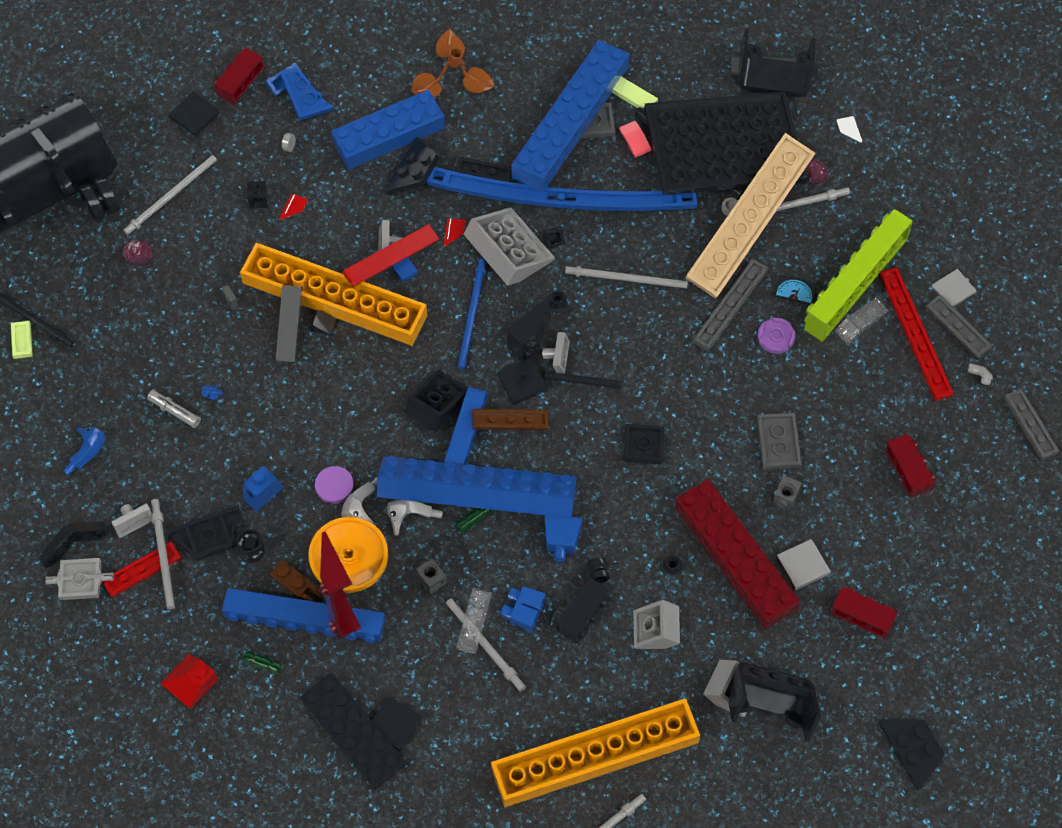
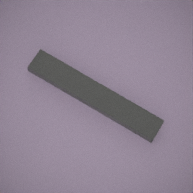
(730, 305)

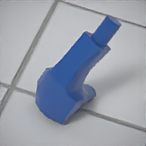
(92, 443)

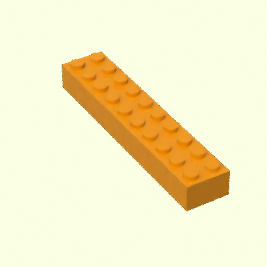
(331, 293)
(595, 752)

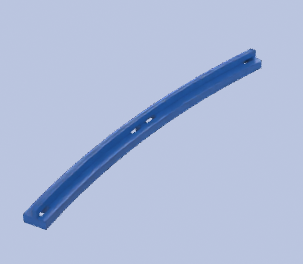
(584, 198)

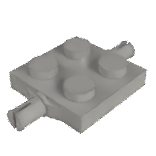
(79, 578)

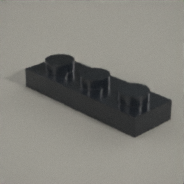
(484, 169)

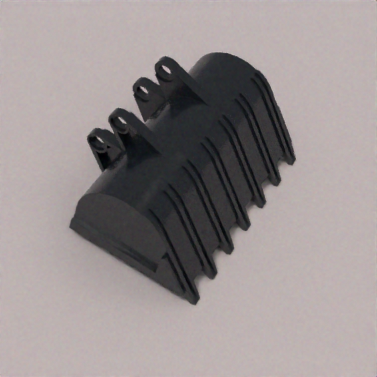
(49, 157)

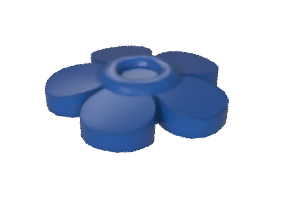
(211, 392)

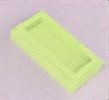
(21, 339)

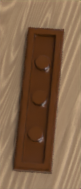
(509, 419)

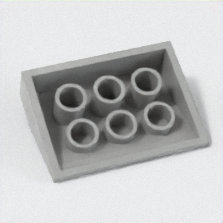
(508, 245)

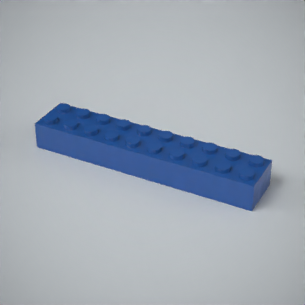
(570, 116)
(476, 486)

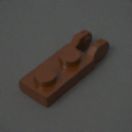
(294, 581)

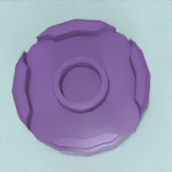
(776, 335)
(334, 484)

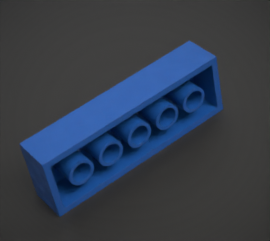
(388, 129)

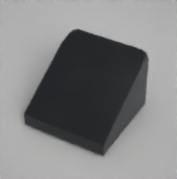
(323, 323)

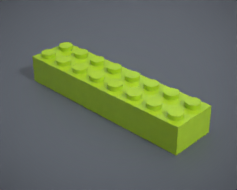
(857, 275)

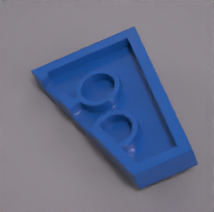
(303, 96)

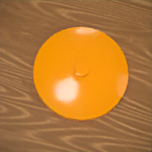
(358, 546)

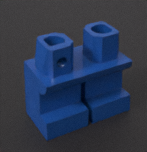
(527, 607)

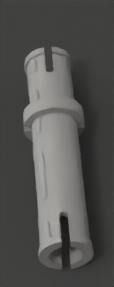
(168, 405)

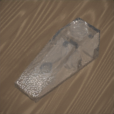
(861, 320)
(473, 620)

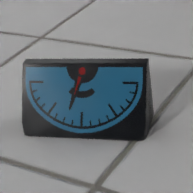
(795, 289)

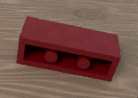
(239, 75)
(910, 465)
(864, 612)

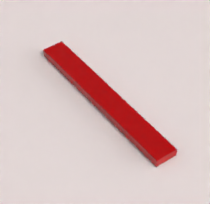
(916, 334)

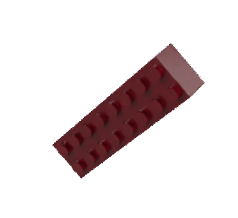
(737, 554)

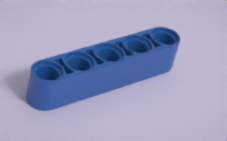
(464, 433)

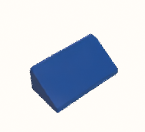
(275, 83)

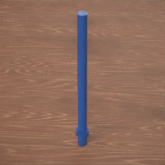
(480, 272)

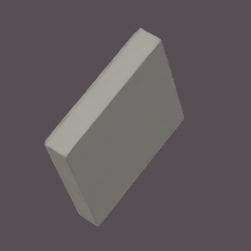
(803, 564)

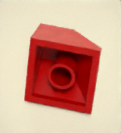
(190, 680)

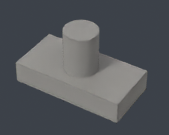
(384, 238)
(558, 353)
(131, 519)

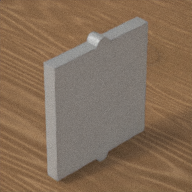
(954, 287)

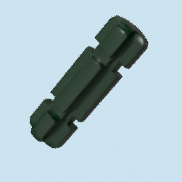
(472, 518)
(262, 662)

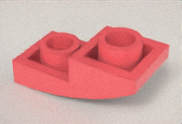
(635, 139)

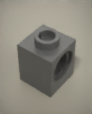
(787, 485)
(431, 583)

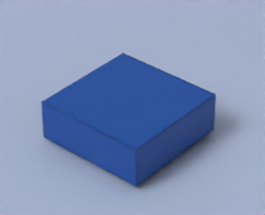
(405, 270)

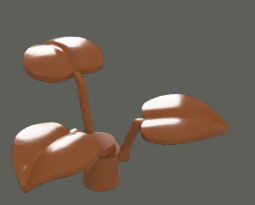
(452, 47)

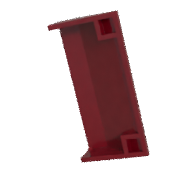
(334, 580)

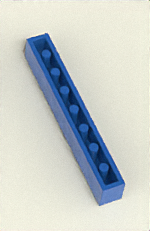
(296, 614)

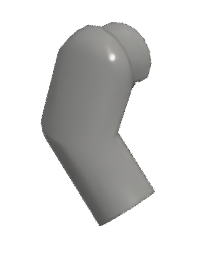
(982, 371)

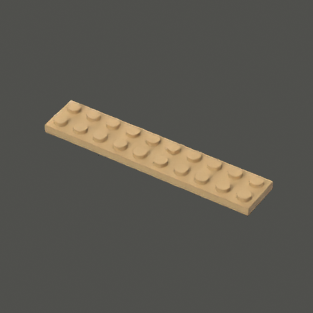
(750, 215)

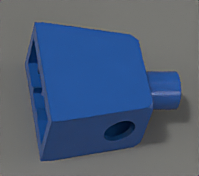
(262, 487)
(562, 535)

